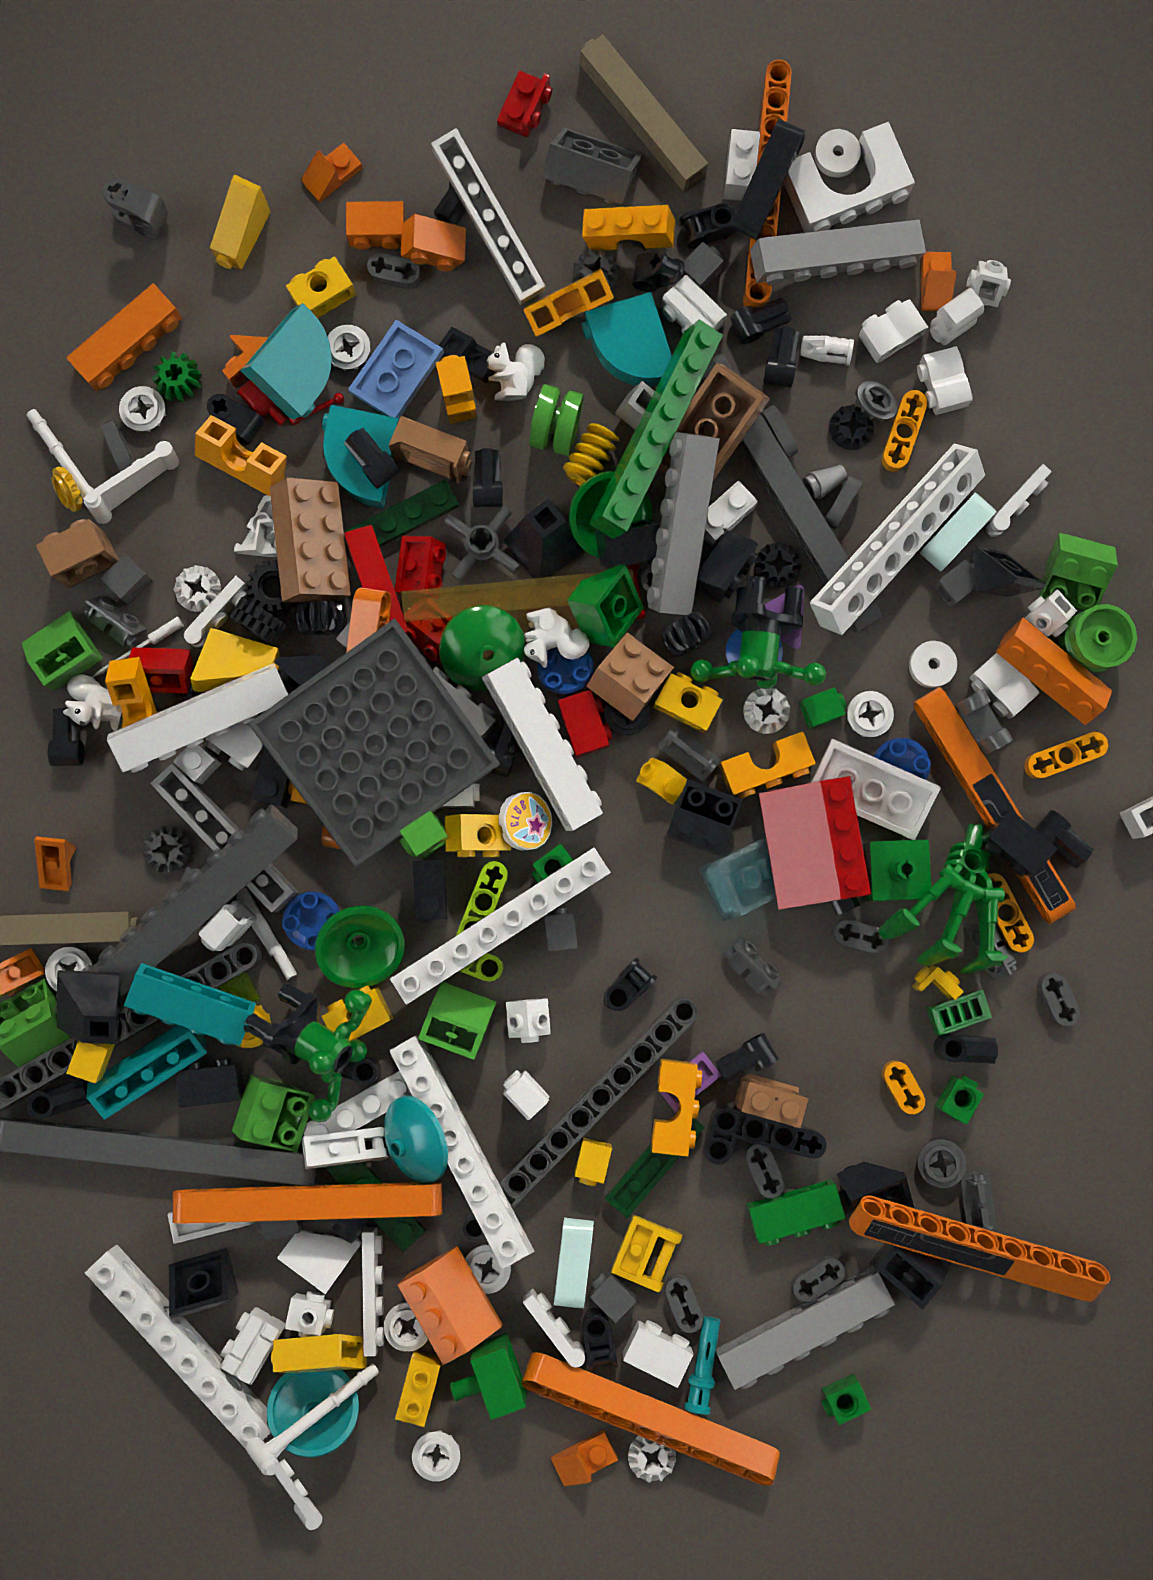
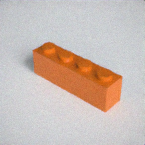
(125, 338)
(1054, 671)

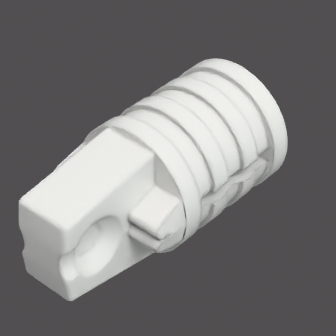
(827, 349)

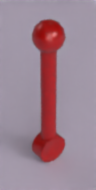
(338, 399)
(635, 568)

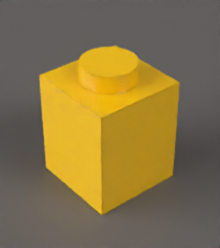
(90, 1061)
(592, 1161)

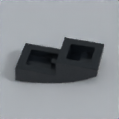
(461, 344)

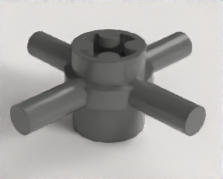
(480, 532)

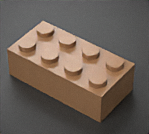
(721, 410)
(309, 540)

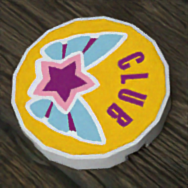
(525, 821)

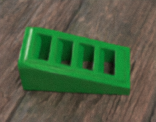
(936, 1018)

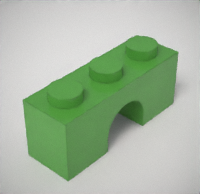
(424, 836)

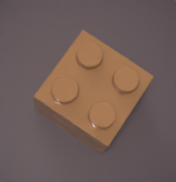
(77, 553)
(629, 676)

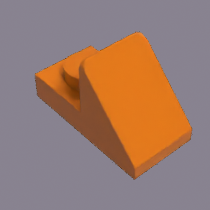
(330, 172)
(936, 280)
(247, 346)
(53, 863)
(19, 972)
(584, 1458)

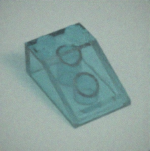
(740, 880)

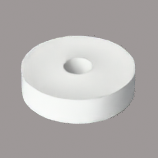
(840, 141)
(945, 660)

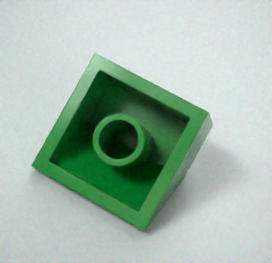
(606, 605)

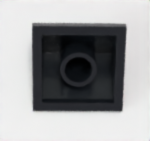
(1001, 574)
(201, 1283)

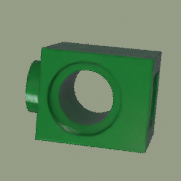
(823, 708)
(558, 854)
(947, 1102)
(858, 1402)

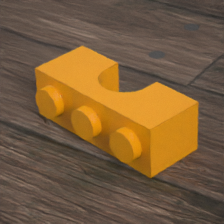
(647, 224)
(568, 302)
(456, 388)
(218, 446)
(130, 689)
(792, 757)
(675, 1134)

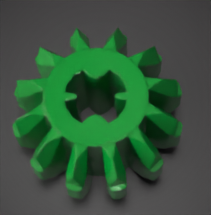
(168, 373)

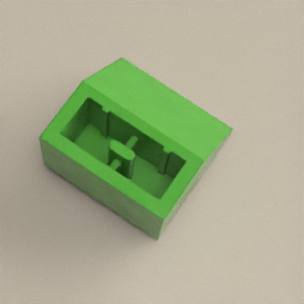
(1079, 570)
(60, 651)
(457, 1020)
(30, 1024)
(272, 1113)

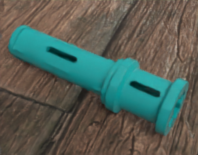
(702, 1379)

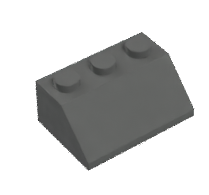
(591, 166)

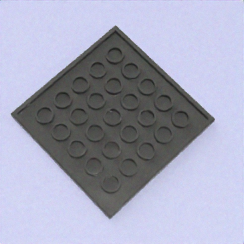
(374, 743)

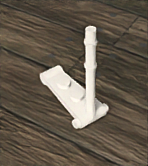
(119, 487)
(265, 1454)

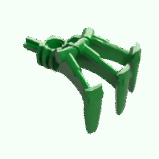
(969, 885)

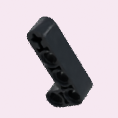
(768, 178)
(764, 1137)

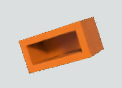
(375, 224)
(433, 242)

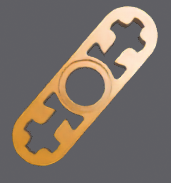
(903, 410)
(1077, 760)
(1023, 928)

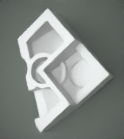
(261, 537)
(318, 1257)

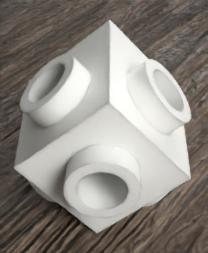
(989, 282)
(1050, 614)
(528, 1019)
(300, 1319)

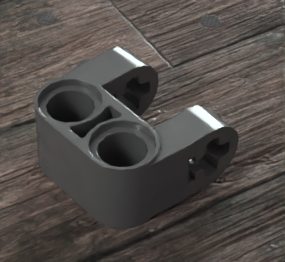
(142, 208)
(982, 722)

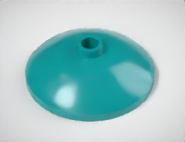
(415, 1140)
(300, 1393)

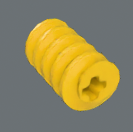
(589, 453)

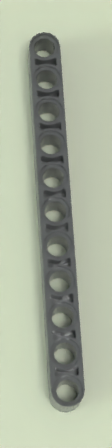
(795, 504)
(130, 1024)
(586, 1103)
(154, 1151)

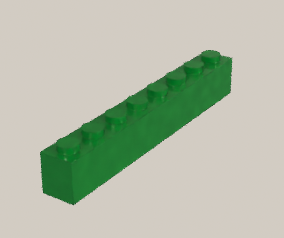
(656, 430)

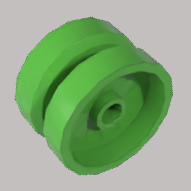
(556, 420)
(1099, 637)

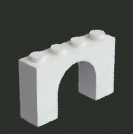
(821, 207)

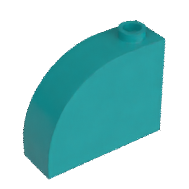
(629, 340)
(293, 363)
(342, 464)

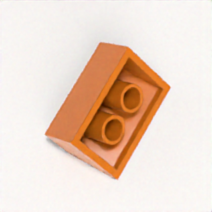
(450, 1305)

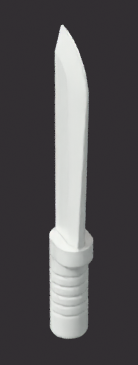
(154, 637)
(266, 935)

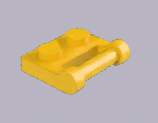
(637, 1250)

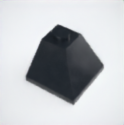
(875, 1181)

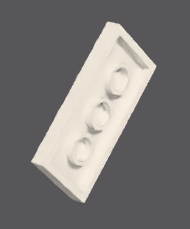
(880, 789)

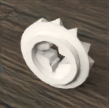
(354, 336)
(131, 403)
(200, 600)
(876, 702)
(753, 714)
(66, 956)
(493, 1281)
(392, 1328)
(424, 1463)
(652, 1471)

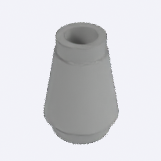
(824, 481)

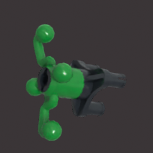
(761, 639)
(307, 1039)

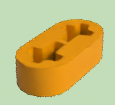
(898, 1091)

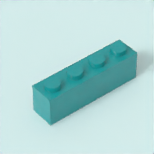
(189, 1004)
(145, 1069)

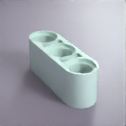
(958, 532)
(573, 1263)

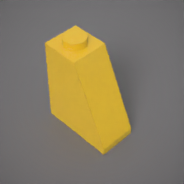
(239, 223)
(229, 658)
(318, 1354)

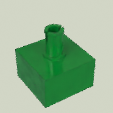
(897, 869)
(495, 1377)

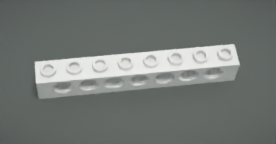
(897, 539)
(500, 926)
(464, 1154)
(179, 1345)

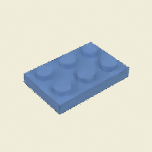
(396, 370)

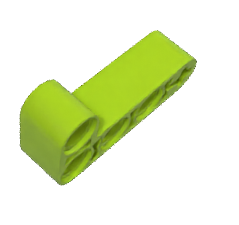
(474, 914)

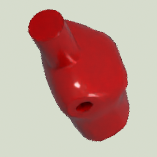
(260, 402)

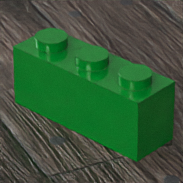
(796, 1212)

